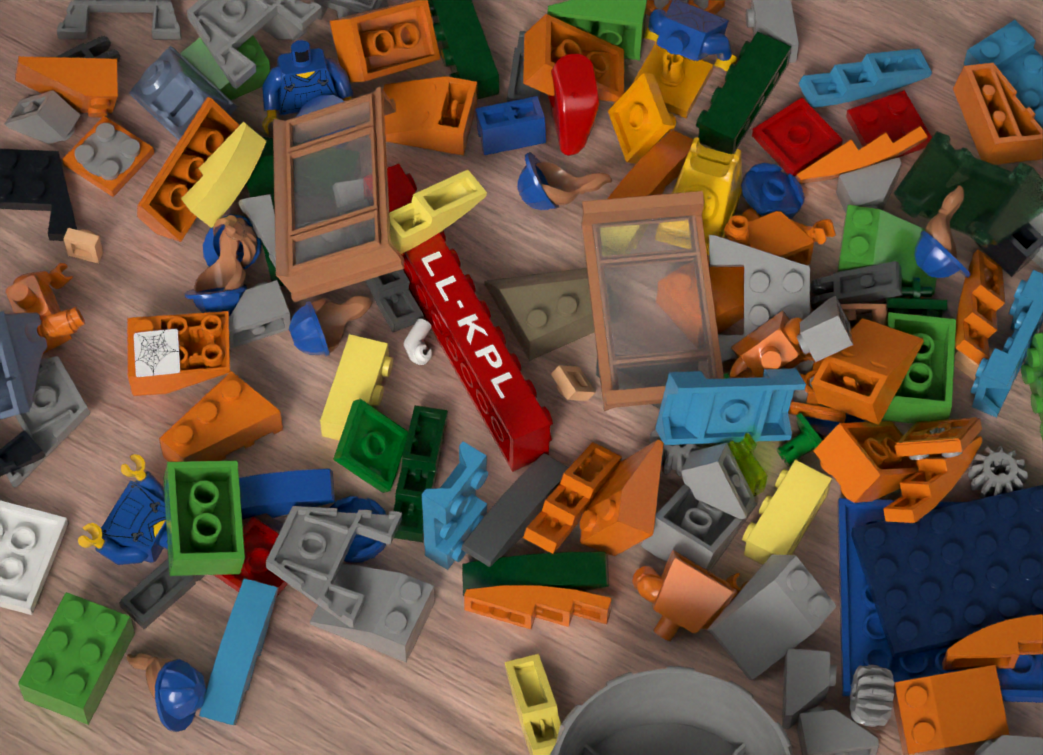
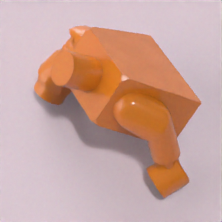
(778, 234)
(33, 294)
(767, 347)
(685, 594)

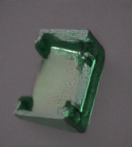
(994, 198)

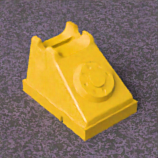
(719, 179)

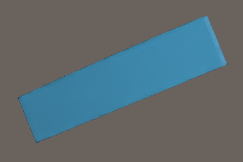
(865, 79)
(239, 651)

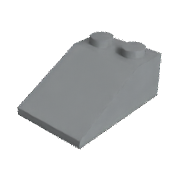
(692, 530)
(392, 610)
(771, 614)

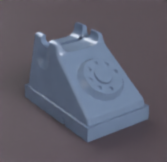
(175, 92)
(19, 361)

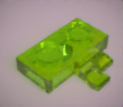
(749, 466)

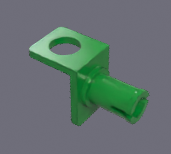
(800, 444)

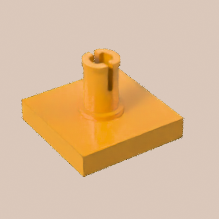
(677, 78)
(640, 118)

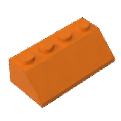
(162, 203)

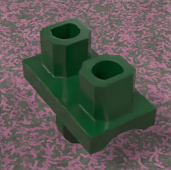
(915, 305)

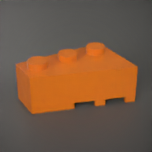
(996, 118)
(221, 423)

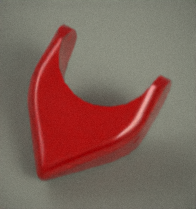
(574, 101)

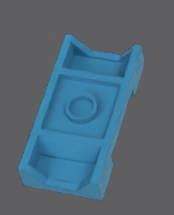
(1018, 61)
(998, 373)
(726, 409)
(454, 508)

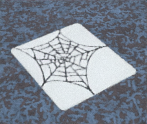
(156, 353)

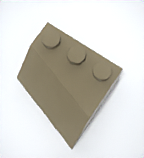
(545, 309)

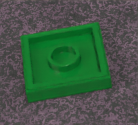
(371, 446)

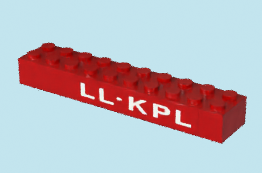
(472, 342)

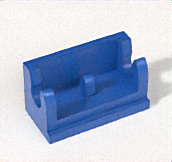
(511, 125)

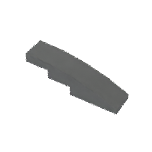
(395, 299)
(514, 511)

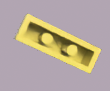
(357, 377)
(787, 513)

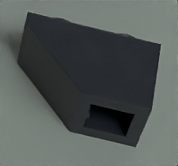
(1016, 250)

